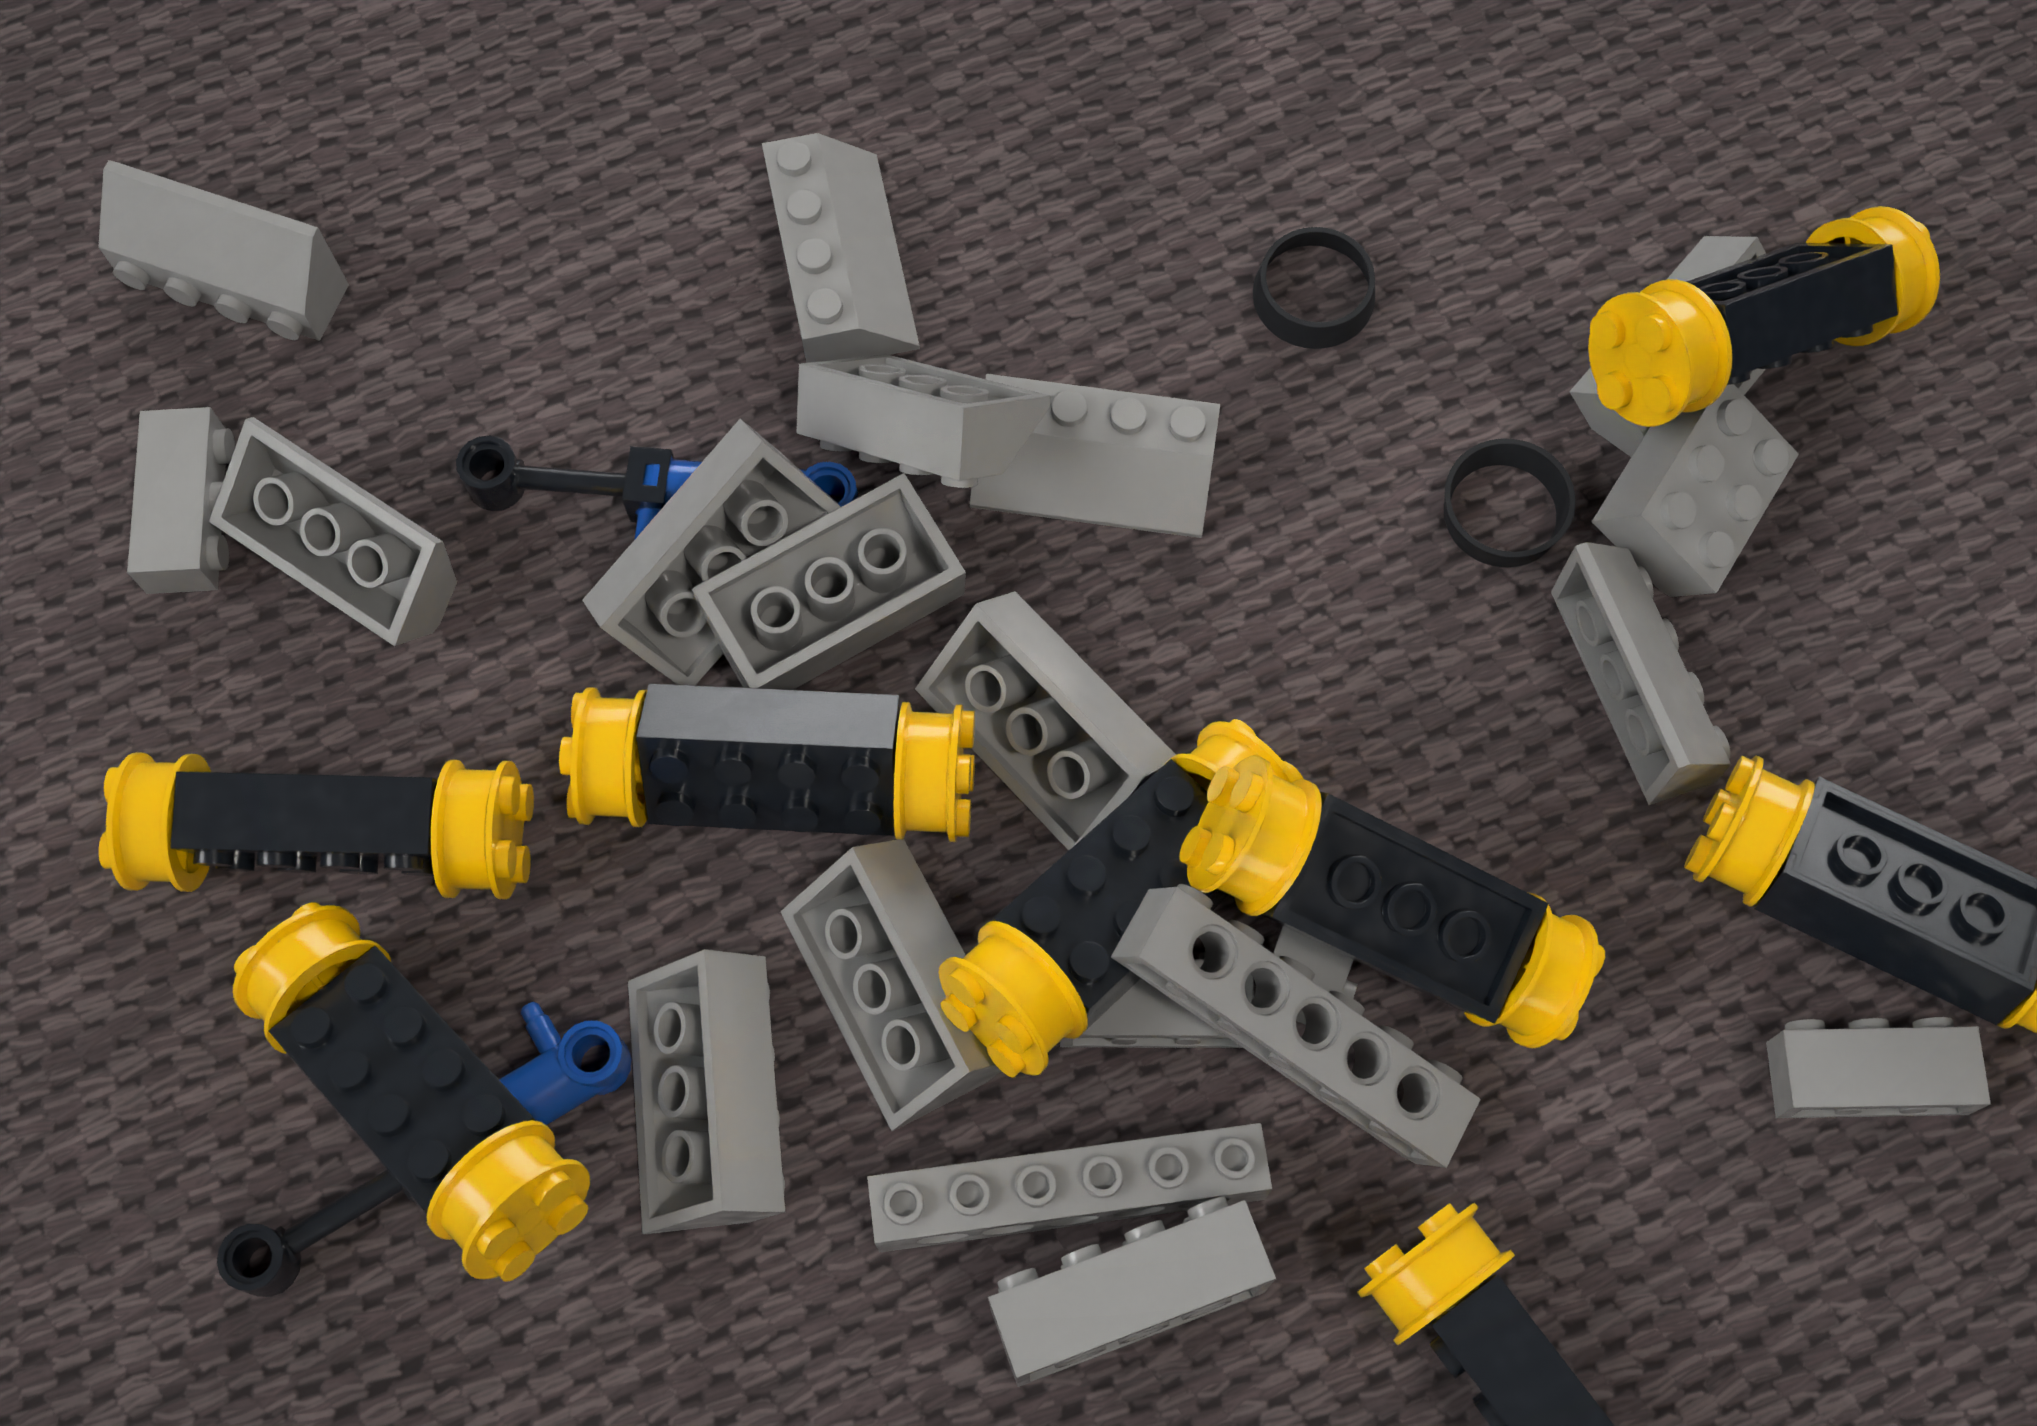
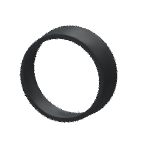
(1302, 332)
(1527, 458)

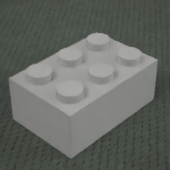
(1696, 493)

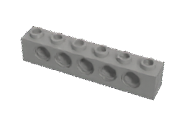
(1160, 951)
(1067, 1187)

